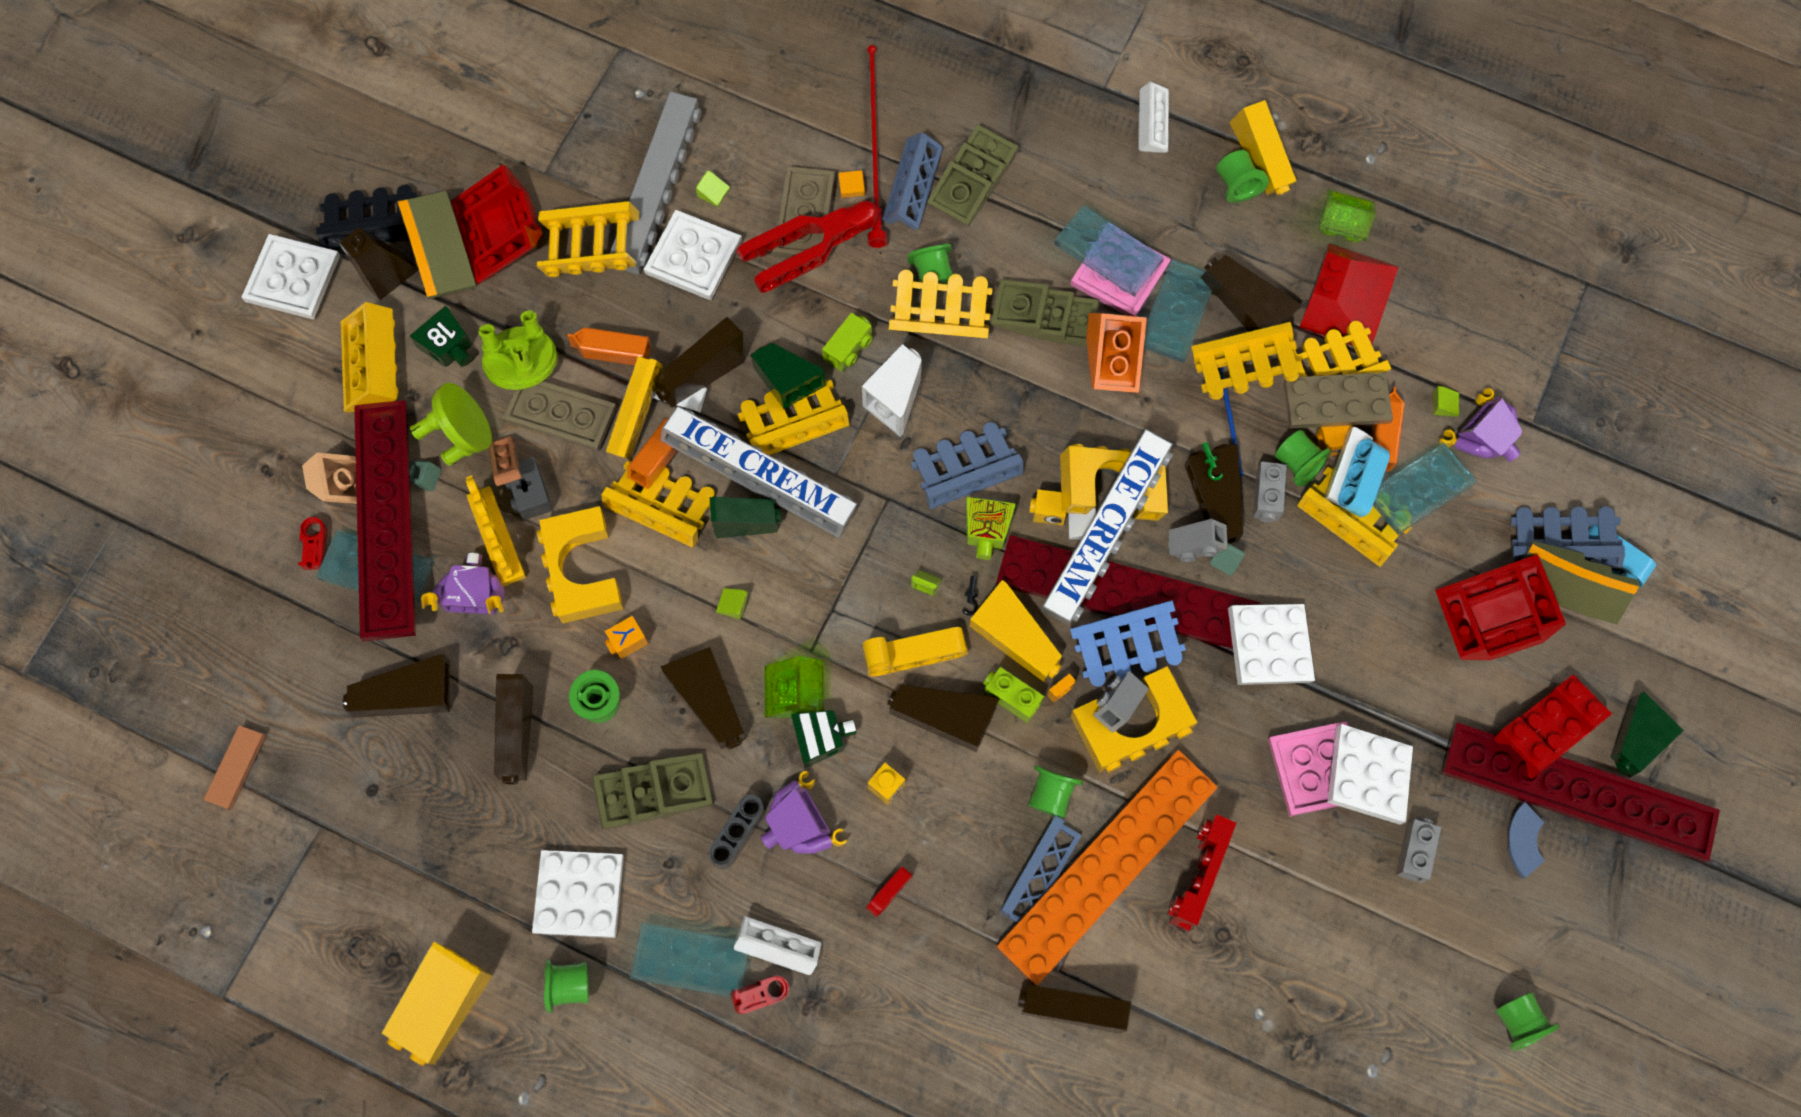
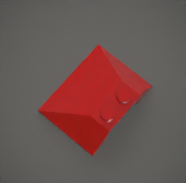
(495, 222)
(1348, 291)
(1501, 610)

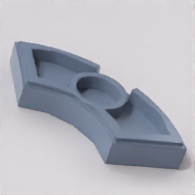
(1523, 840)

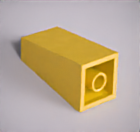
(435, 1004)

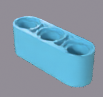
(1363, 477)
(1635, 564)

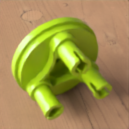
(518, 355)
(459, 419)

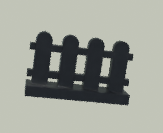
(382, 224)

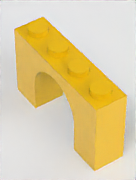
(1078, 474)
(559, 537)
(1172, 720)

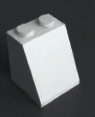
(893, 389)

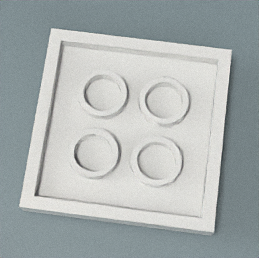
(693, 255)
(291, 276)
(1271, 644)
(1370, 774)
(578, 894)

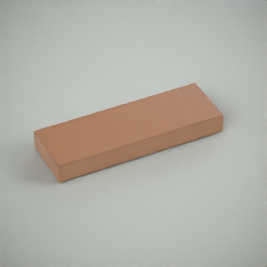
(504, 461)
(234, 767)

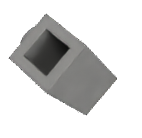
(1269, 491)
(1198, 540)
(1120, 702)
(1418, 850)

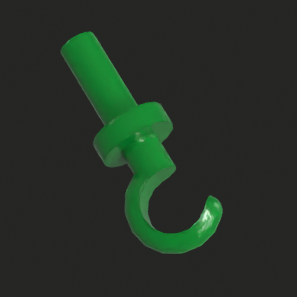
(1211, 461)

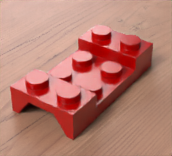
(1554, 725)
(1214, 839)

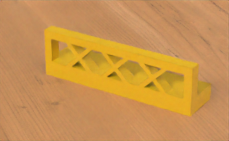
(634, 408)

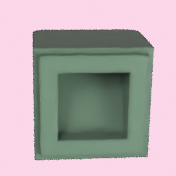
(424, 475)
(1228, 560)

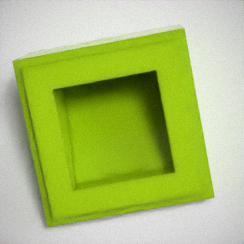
(712, 189)
(1445, 402)
(925, 582)
(732, 603)

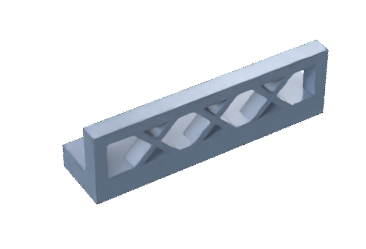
(908, 176)
(1035, 862)

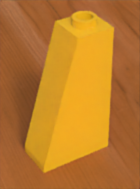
(1260, 138)
(1015, 632)

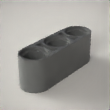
(737, 818)

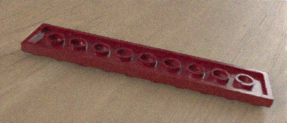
(384, 521)
(1122, 589)
(1584, 794)

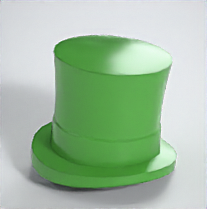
(1241, 177)
(932, 259)
(1302, 457)
(594, 696)
(1052, 792)
(565, 984)
(1525, 1021)

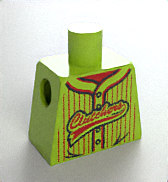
(987, 524)

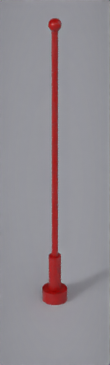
(877, 237)

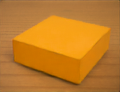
(851, 184)
(1061, 688)

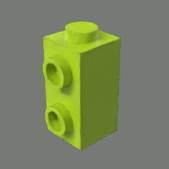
(847, 342)
(1013, 694)

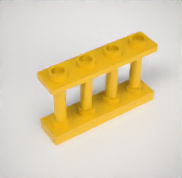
(577, 219)

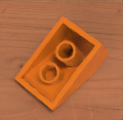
(1115, 351)

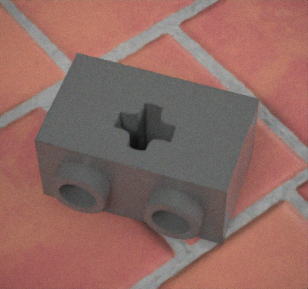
(536, 499)

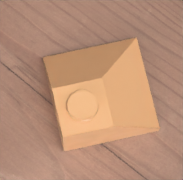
(331, 477)

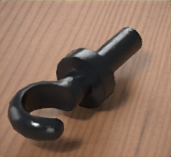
(971, 595)

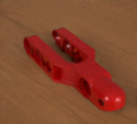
(835, 226)

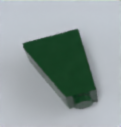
(787, 374)
(743, 516)
(1643, 735)

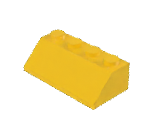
(368, 356)

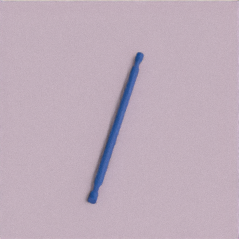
(1230, 418)

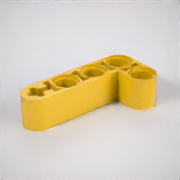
(913, 651)

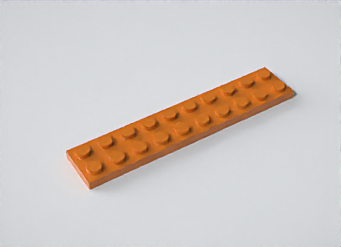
(1106, 868)

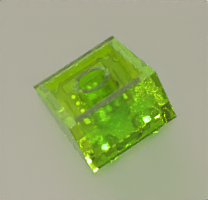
(1347, 216)
(794, 687)

